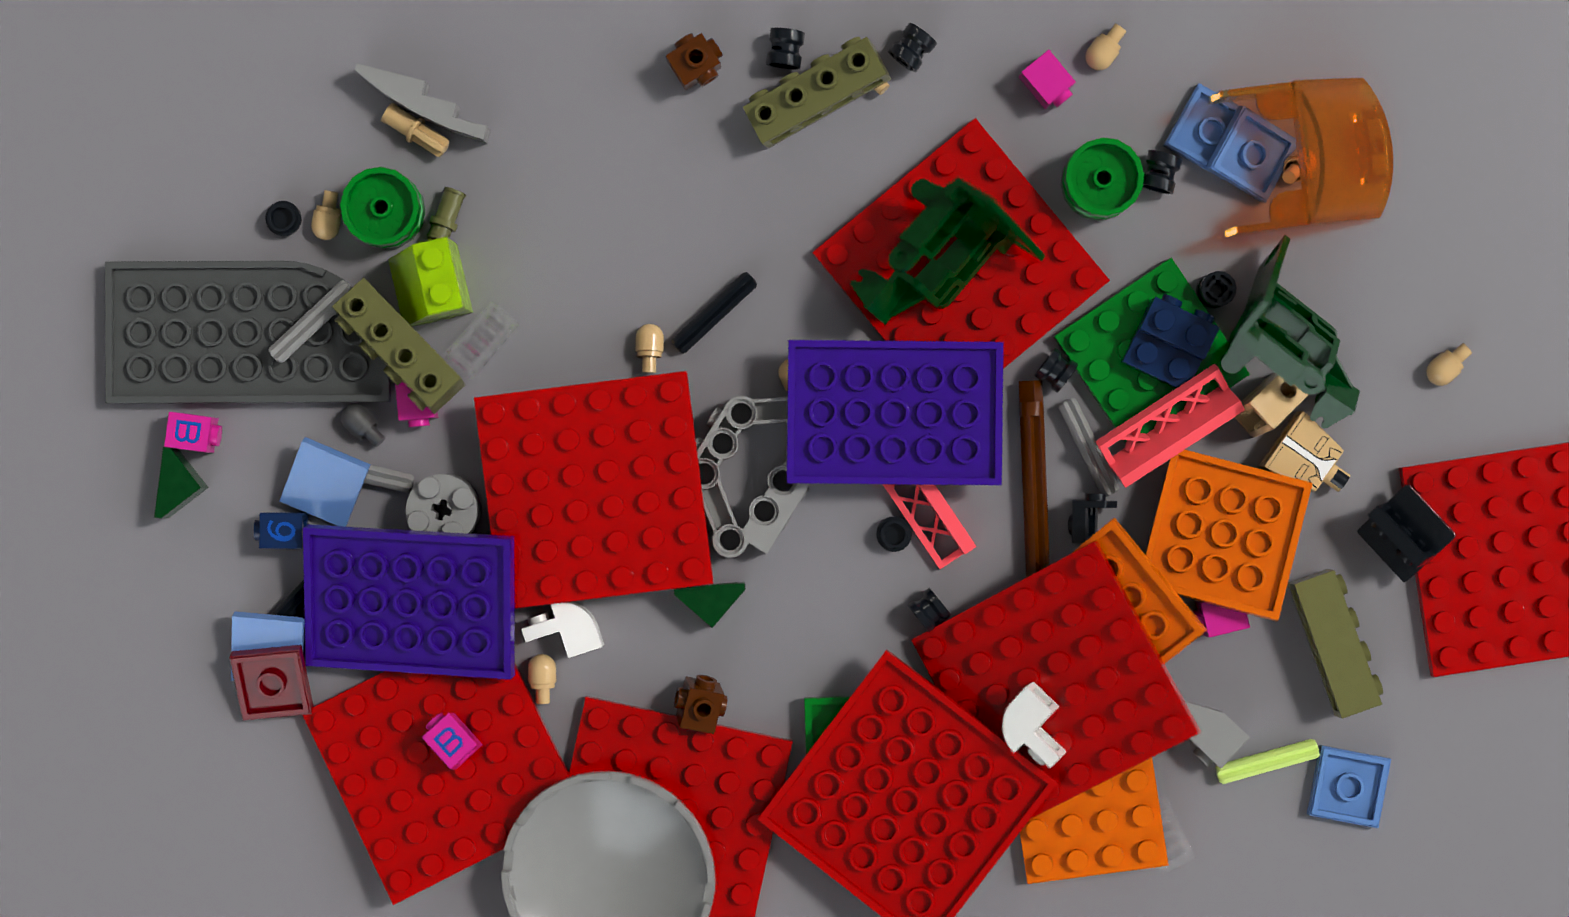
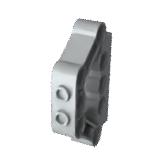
(716, 503)

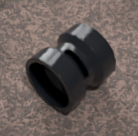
(785, 48)
(910, 49)
(1161, 171)
(1210, 291)

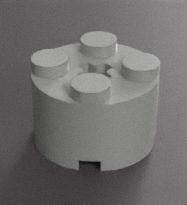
(434, 490)

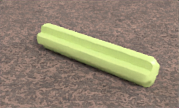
(1268, 761)

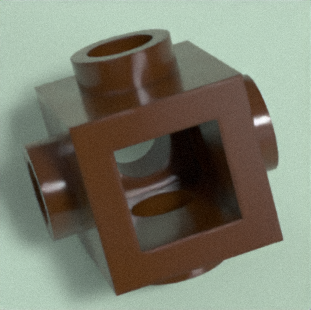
(693, 73)
(700, 703)

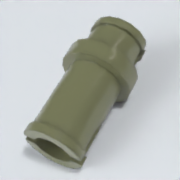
(444, 220)

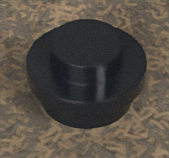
(283, 218)
(894, 534)

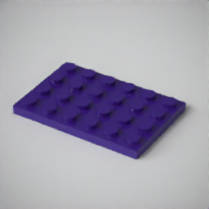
(895, 412)
(409, 601)

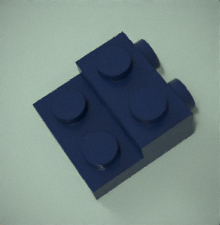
(1170, 341)

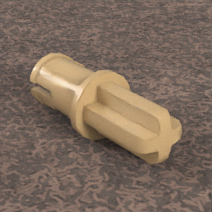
(415, 130)

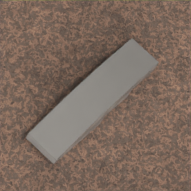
(412, 95)

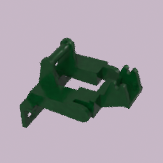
(949, 211)
(1284, 336)

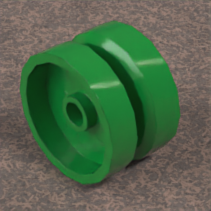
(1102, 158)
(376, 188)

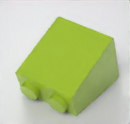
(430, 282)

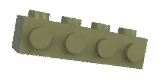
(816, 92)
(398, 345)
(1335, 643)

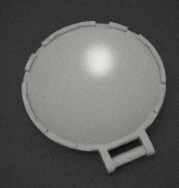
(607, 851)

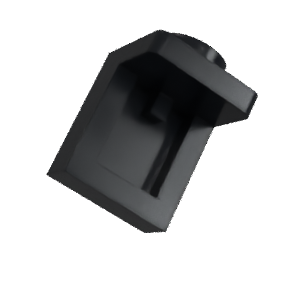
(1084, 516)

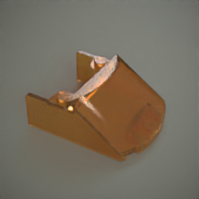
(1340, 151)

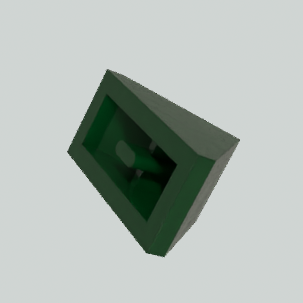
(177, 483)
(710, 600)

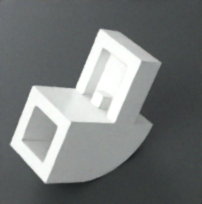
(576, 626)
(1024, 721)

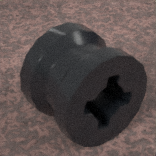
(1056, 370)
(929, 609)

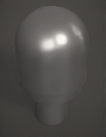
(361, 424)

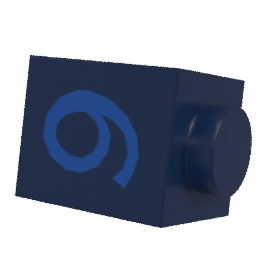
(280, 530)

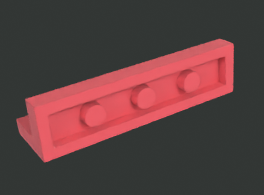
(1172, 431)
(942, 512)

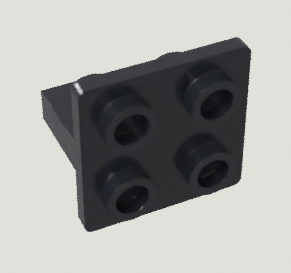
(1406, 533)

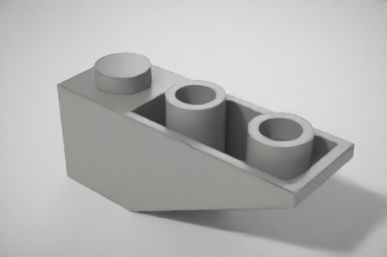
(1218, 737)

